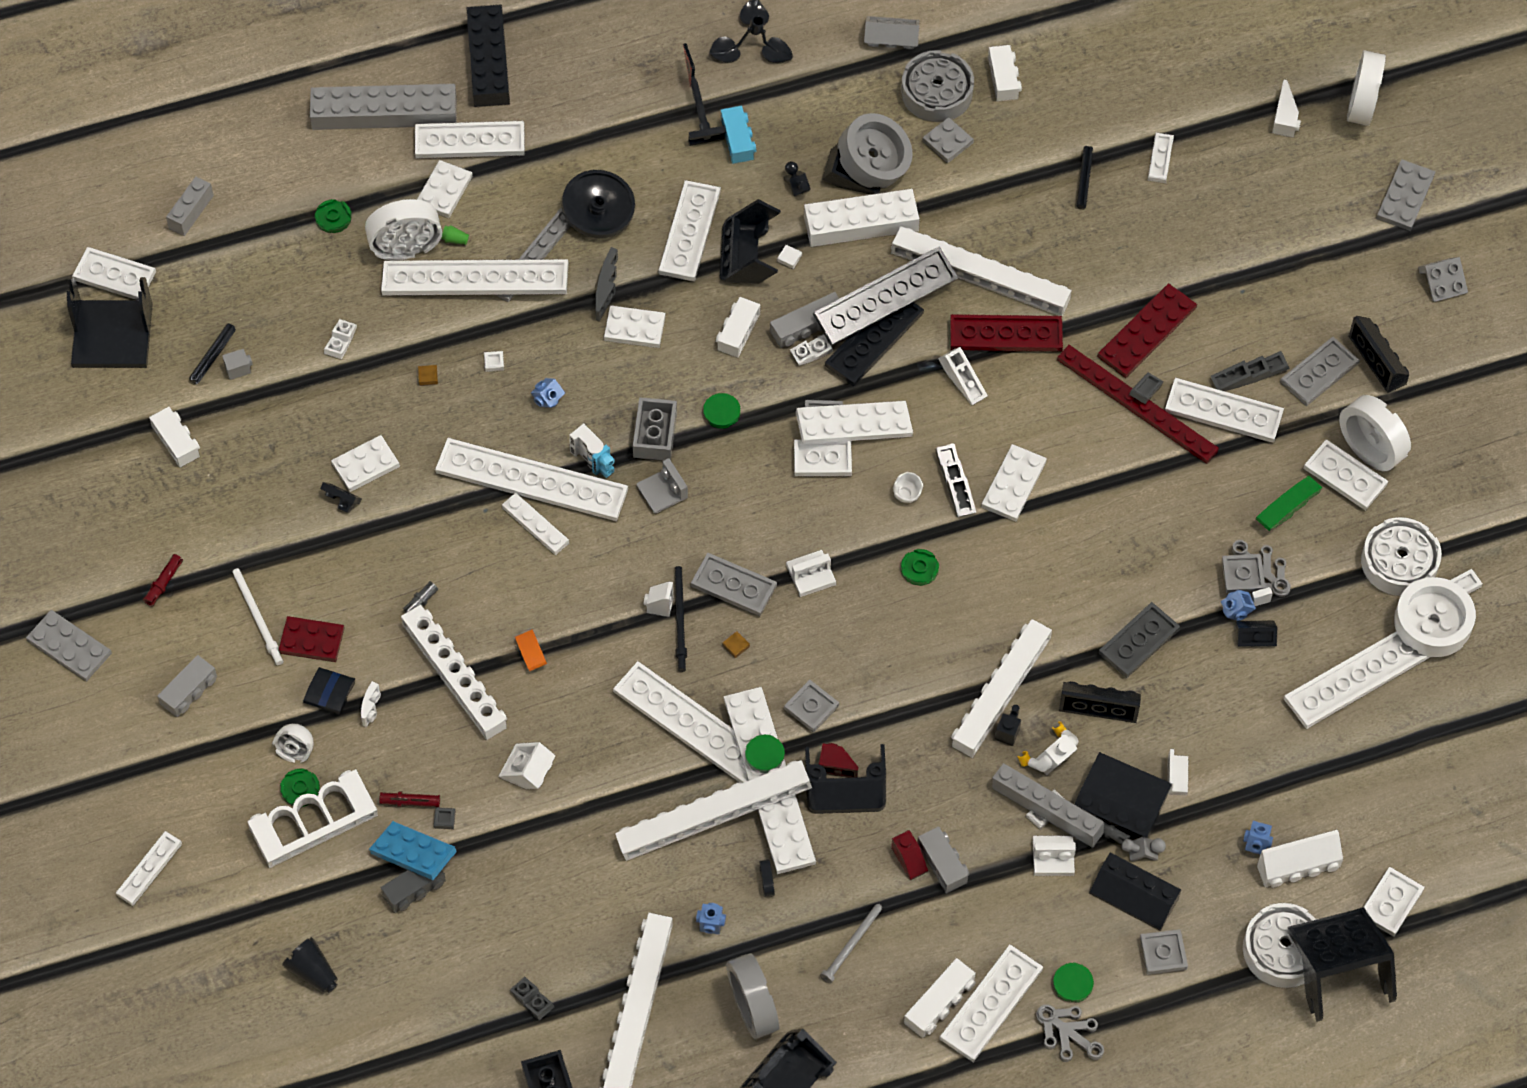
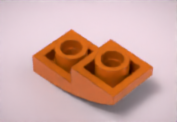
(530, 650)

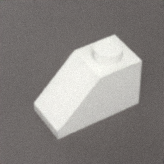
(660, 599)

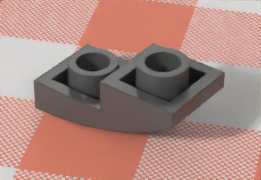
(531, 998)

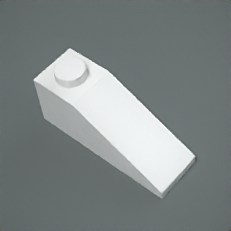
(1287, 113)
(963, 375)

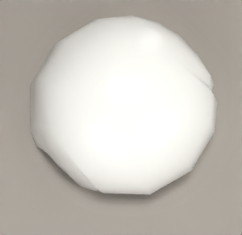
(907, 487)

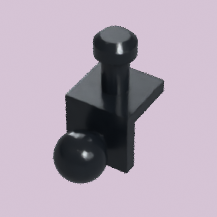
(797, 179)

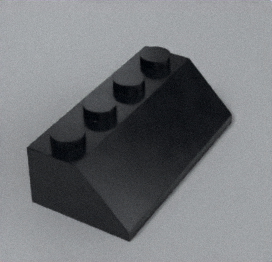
(1378, 354)
(1100, 702)
(1135, 891)

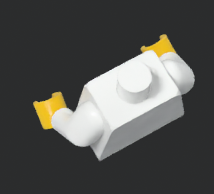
(1054, 754)

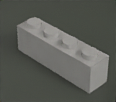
(799, 323)

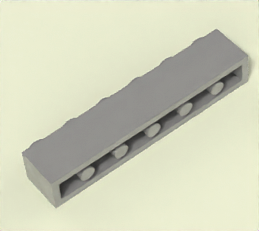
(1048, 805)

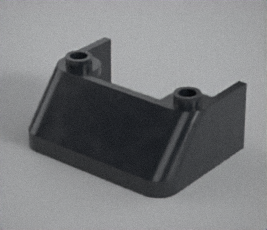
(740, 244)
(846, 794)

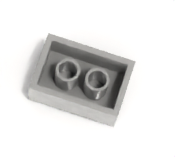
(654, 429)

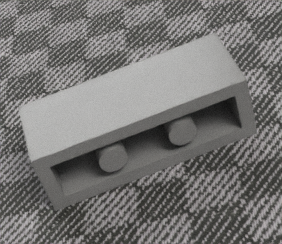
(189, 206)
(187, 686)
(943, 859)

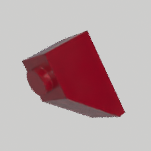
(837, 761)
(909, 854)

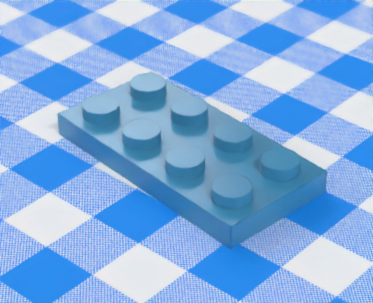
(412, 850)

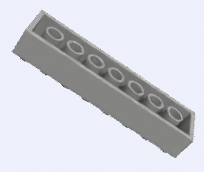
(382, 106)

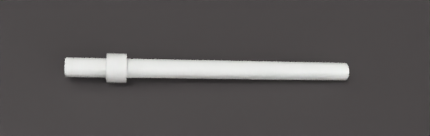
(271, 646)

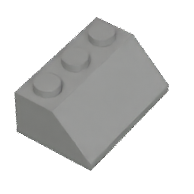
(891, 32)

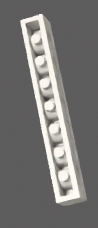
(487, 725)

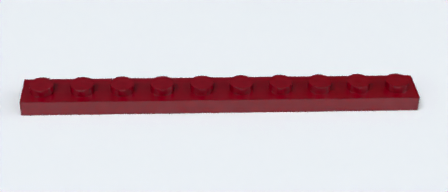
(1148, 412)

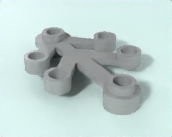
(1274, 582)
(1067, 1031)

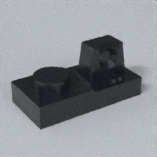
(347, 499)

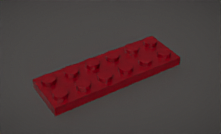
(1147, 330)
(1006, 332)

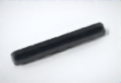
(1084, 177)
(212, 353)

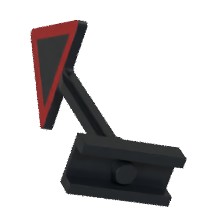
(706, 133)

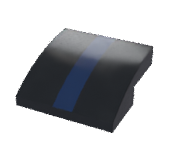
(329, 690)

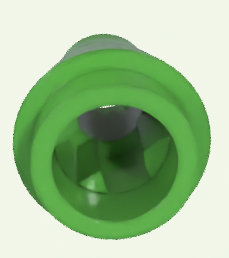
(454, 235)

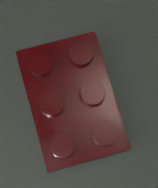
(311, 639)

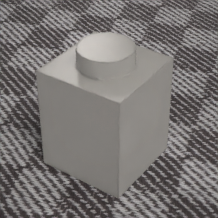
(237, 364)

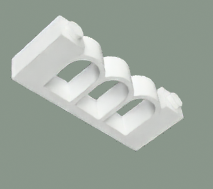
(348, 784)

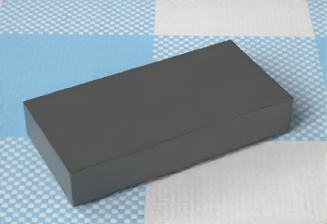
(1146, 388)

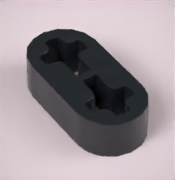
(766, 877)

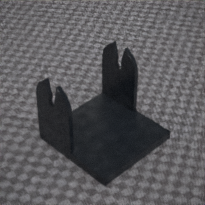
(110, 330)
(1342, 945)

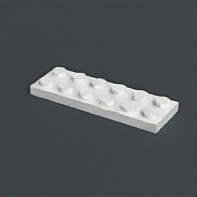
(469, 139)
(689, 230)
(1224, 410)
(854, 422)
(991, 1003)

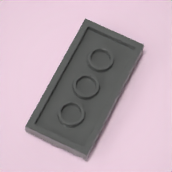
(1139, 640)

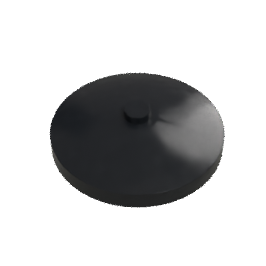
(598, 203)

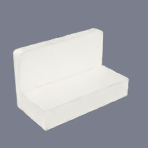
(1177, 773)

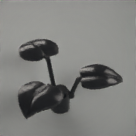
(756, 17)

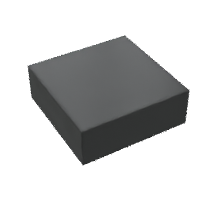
(444, 818)

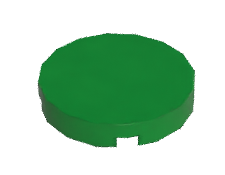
(333, 216)
(721, 410)
(920, 567)
(764, 753)
(299, 783)
(1073, 982)

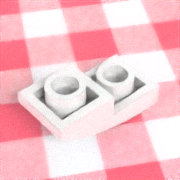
(341, 338)
(811, 351)
(368, 710)

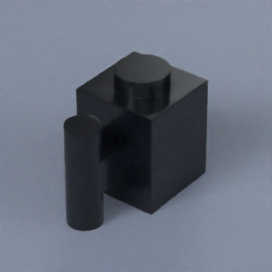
(1008, 727)

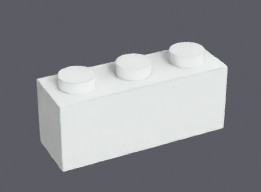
(1004, 73)
(738, 326)
(175, 436)

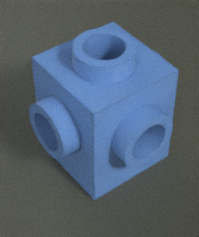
(547, 393)
(1238, 605)
(1258, 837)
(711, 918)

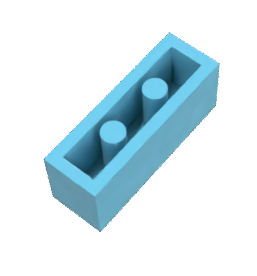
(738, 134)

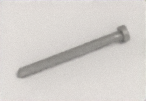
(828, 975)

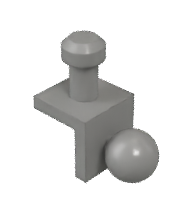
(1143, 848)

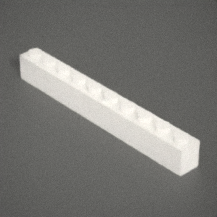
(987, 272)
(713, 810)
(638, 1002)

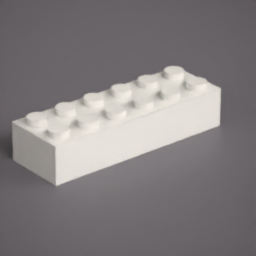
(860, 217)

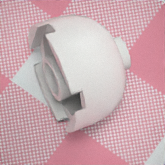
(293, 743)

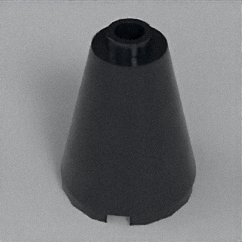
(311, 966)

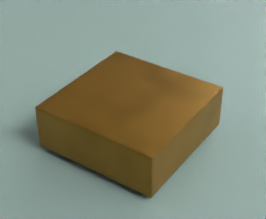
(428, 375)
(736, 644)

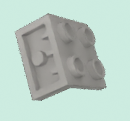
(1445, 278)
(663, 488)

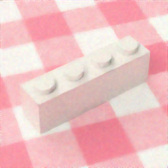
(939, 998)

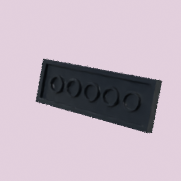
(867, 346)

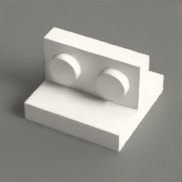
(811, 573)
(1053, 855)

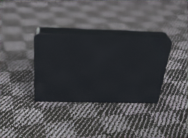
(1256, 633)

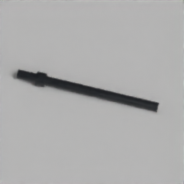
(681, 651)

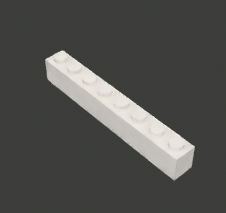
(1001, 688)

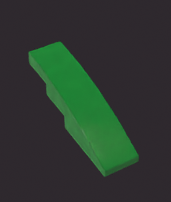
(1288, 503)

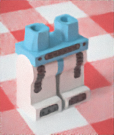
(591, 448)

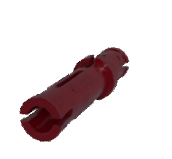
(161, 582)
(385, 798)

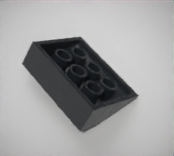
(1123, 795)

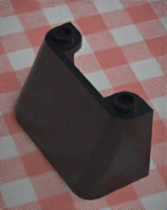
(792, 1063)

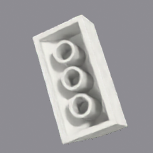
(1300, 859)

